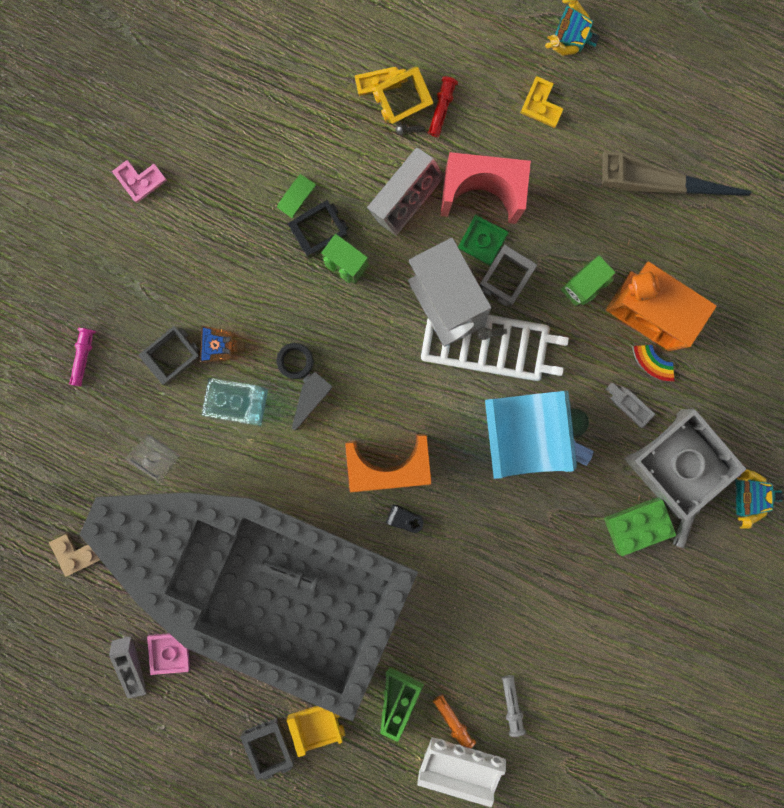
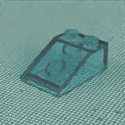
(235, 401)

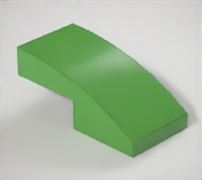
(296, 195)

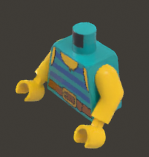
(572, 30)
(754, 497)

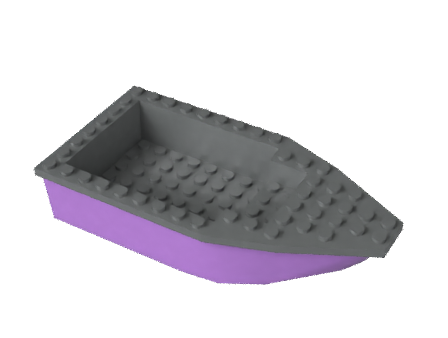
(197, 575)

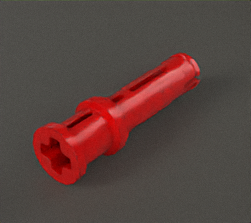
(444, 97)

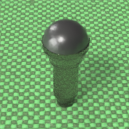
(403, 128)

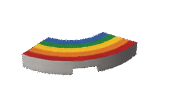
(652, 364)

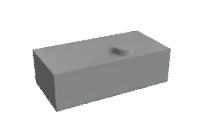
(406, 191)

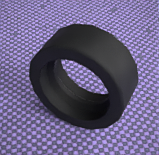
(280, 361)

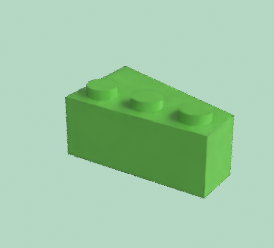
(399, 701)

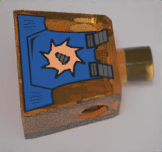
(218, 345)

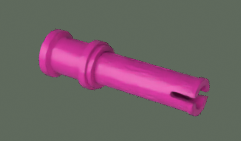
(82, 347)

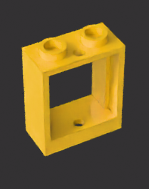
(420, 86)

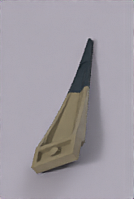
(637, 175)

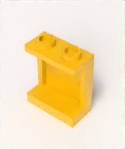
(314, 729)

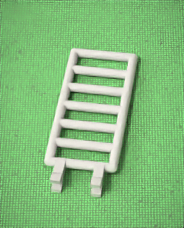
(499, 369)

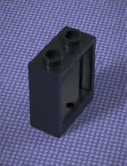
(341, 225)

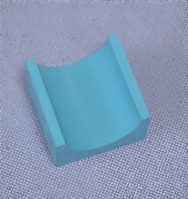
(531, 434)

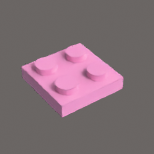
(167, 655)

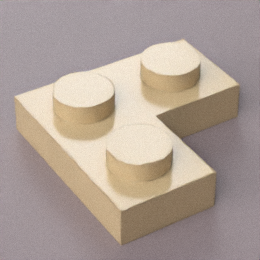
(70, 558)

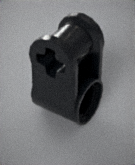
(401, 518)

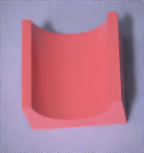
(500, 176)

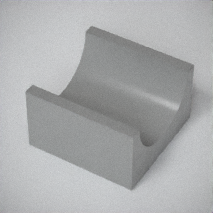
(448, 292)
(686, 465)

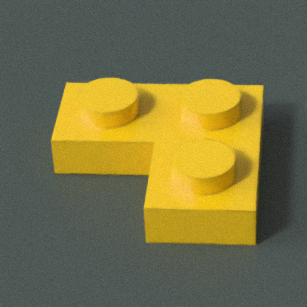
(537, 106)

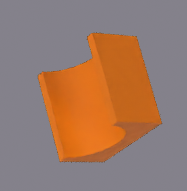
(670, 318)
(367, 477)

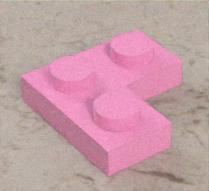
(139, 185)

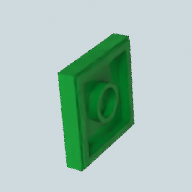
(482, 240)

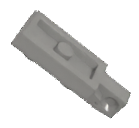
(630, 405)

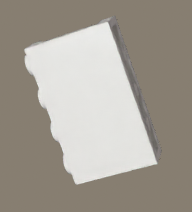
(461, 771)

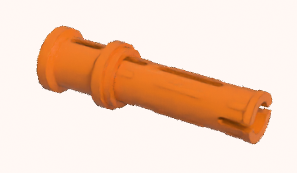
(458, 729)

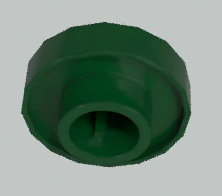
(579, 422)

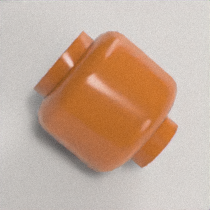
(644, 286)

